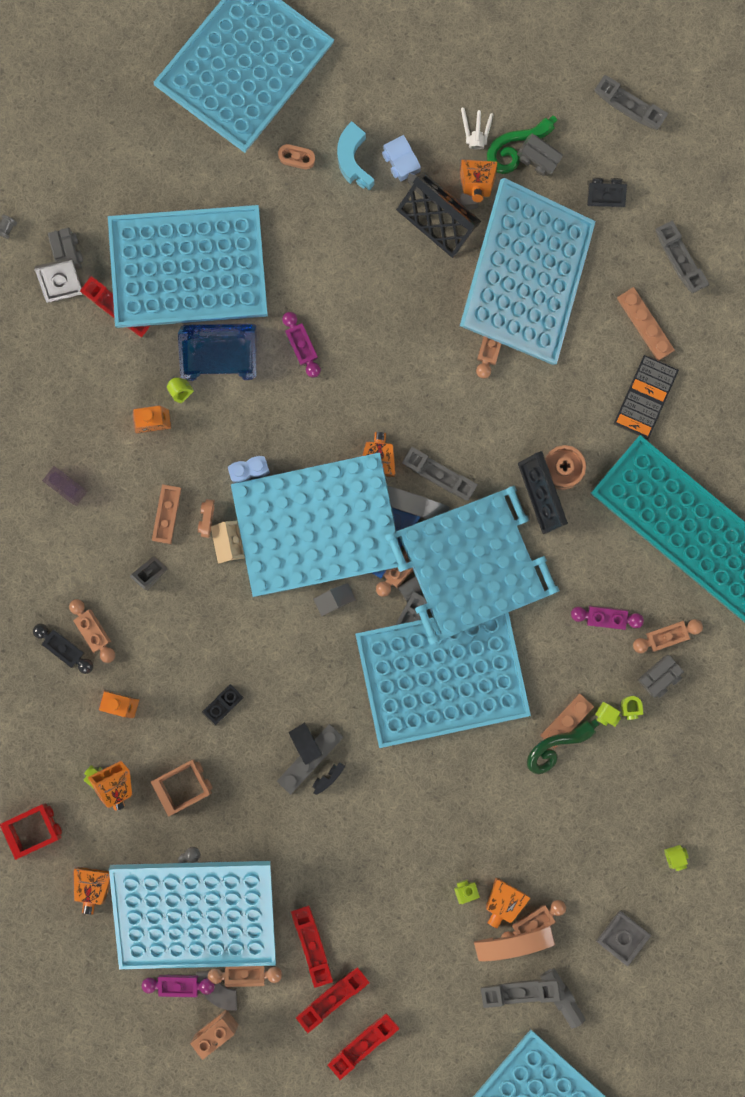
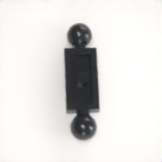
(62, 648)

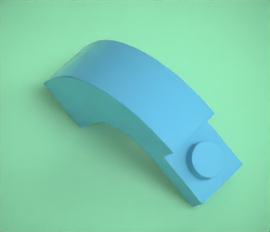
(348, 143)

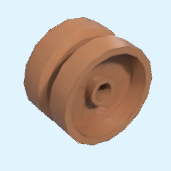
(572, 460)

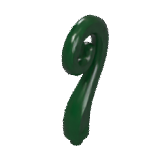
(542, 749)

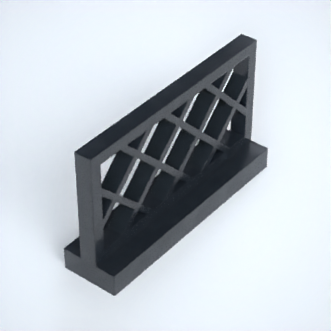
(443, 201)

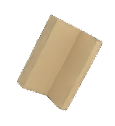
(227, 541)

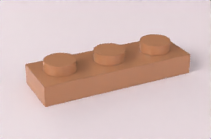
(166, 514)
(569, 717)

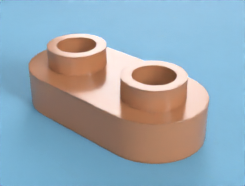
(297, 156)
(207, 510)

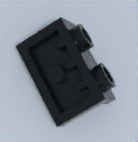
(606, 193)

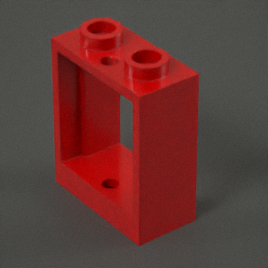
(13, 839)

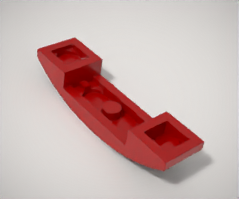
(104, 299)
(312, 946)
(332, 999)
(362, 1045)

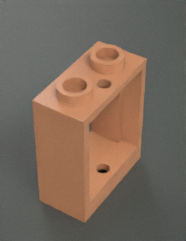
(164, 795)
(217, 1030)

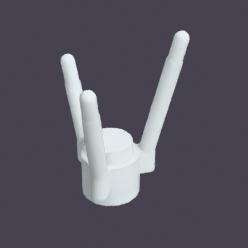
(476, 140)

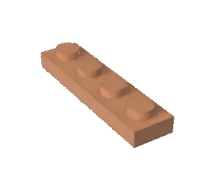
(645, 324)

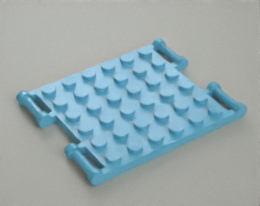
(471, 564)

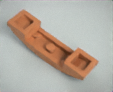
(514, 945)

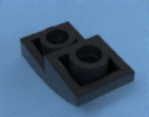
(222, 705)
(305, 744)
(323, 783)

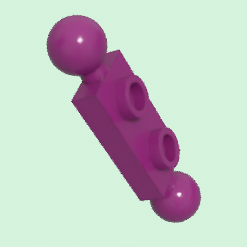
(301, 344)
(607, 617)
(177, 986)

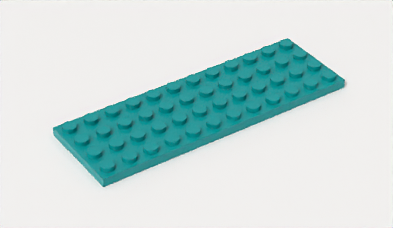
(679, 520)

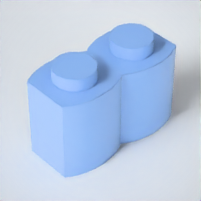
(401, 158)
(253, 468)

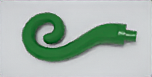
(541, 130)

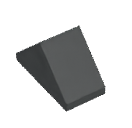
(149, 573)
(334, 599)

